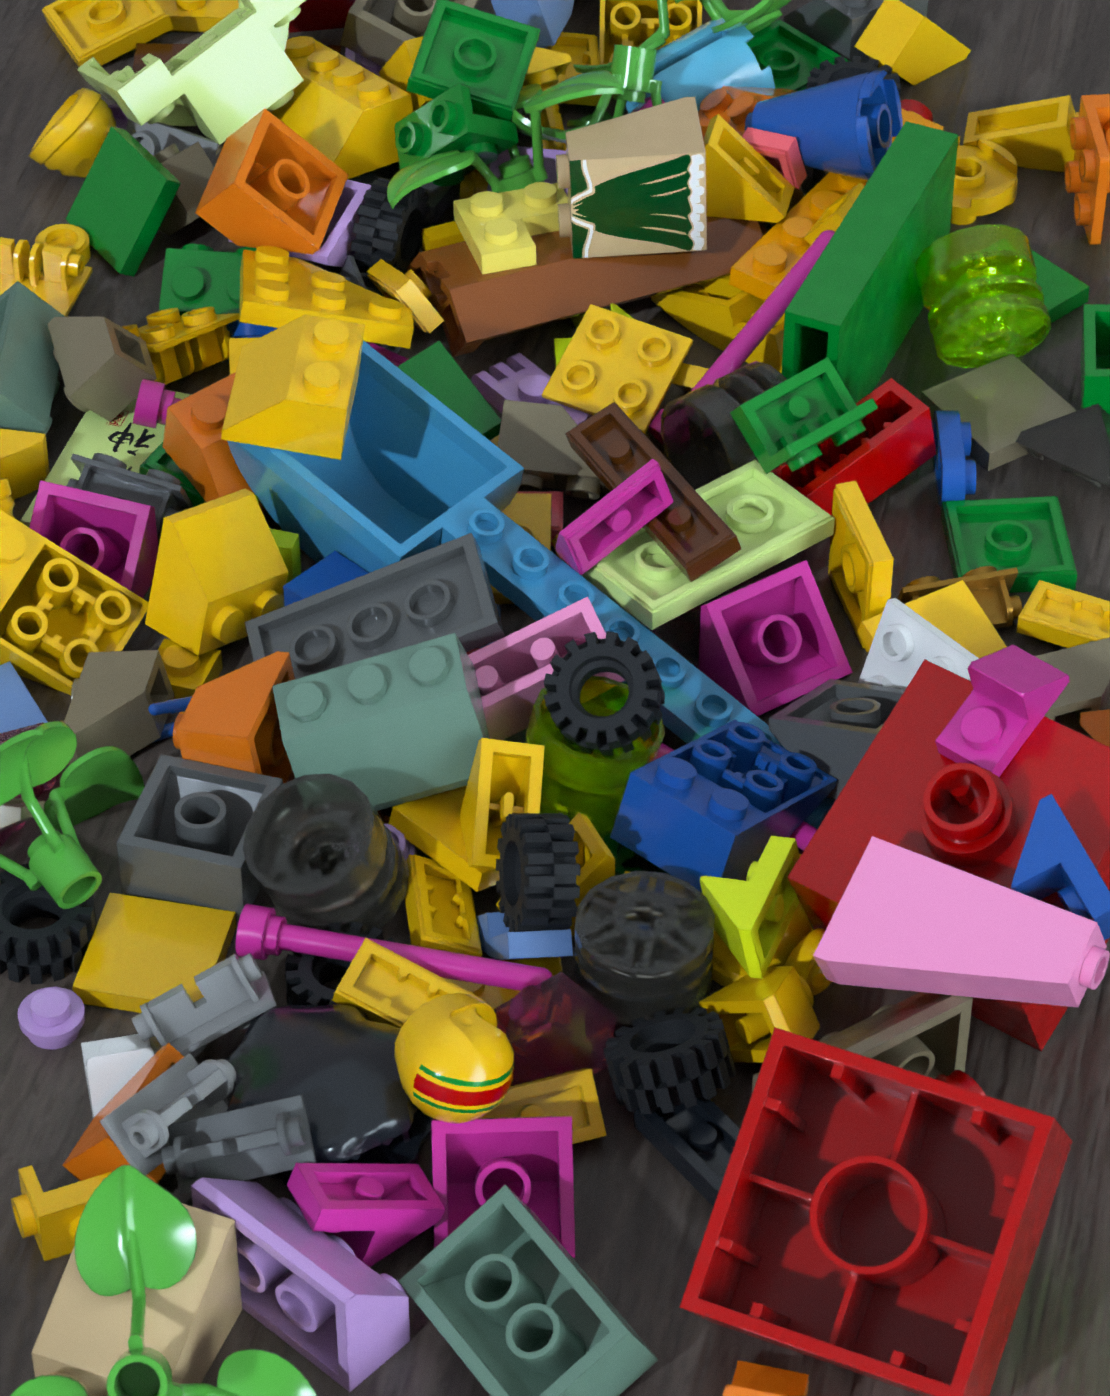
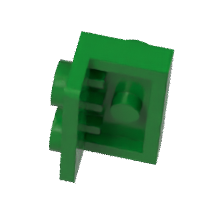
(450, 125)
(201, 278)
(800, 415)

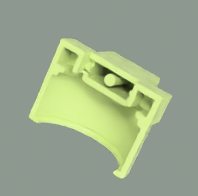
(216, 78)

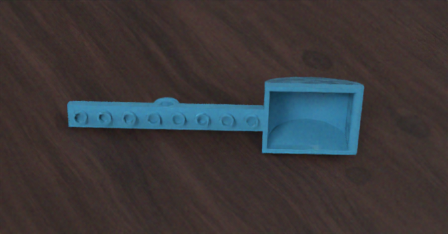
(427, 477)

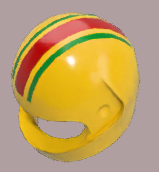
(454, 1058)

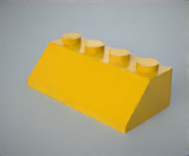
(343, 108)

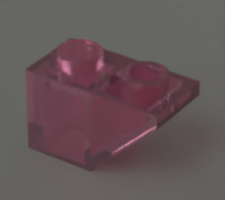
(555, 1029)

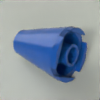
(837, 124)

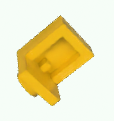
(51, 1214)

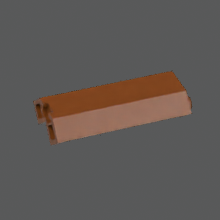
(563, 287)

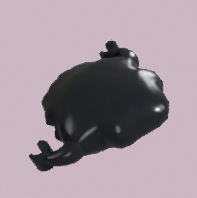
(345, 1079)

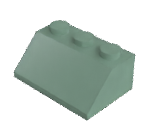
(26, 361)
(388, 722)
(524, 1308)

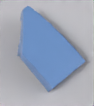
(507, 945)

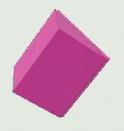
(101, 531)
(771, 640)
(521, 1152)

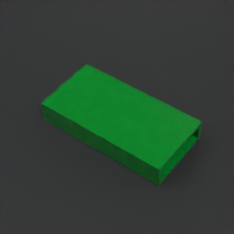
(865, 281)

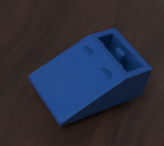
(717, 803)

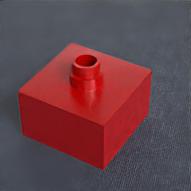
(958, 815)
(877, 1219)

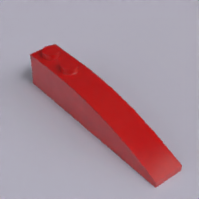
(890, 448)

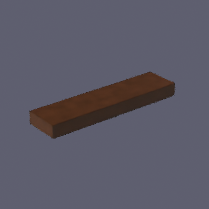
(687, 528)

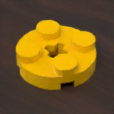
(982, 181)

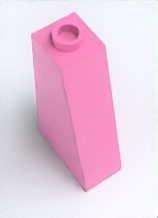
(956, 934)

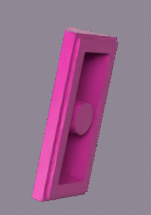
(614, 518)

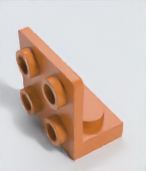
(1090, 171)

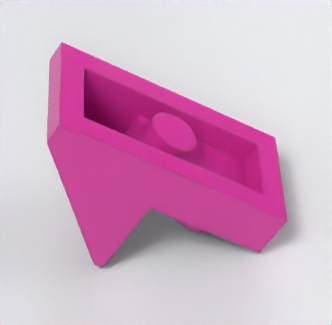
(1003, 709)
(366, 1204)

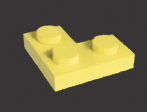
(502, 223)

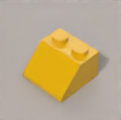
(297, 387)
(215, 573)

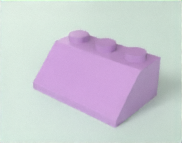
(309, 1283)

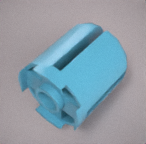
(707, 62)

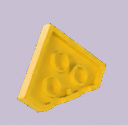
(285, 288)

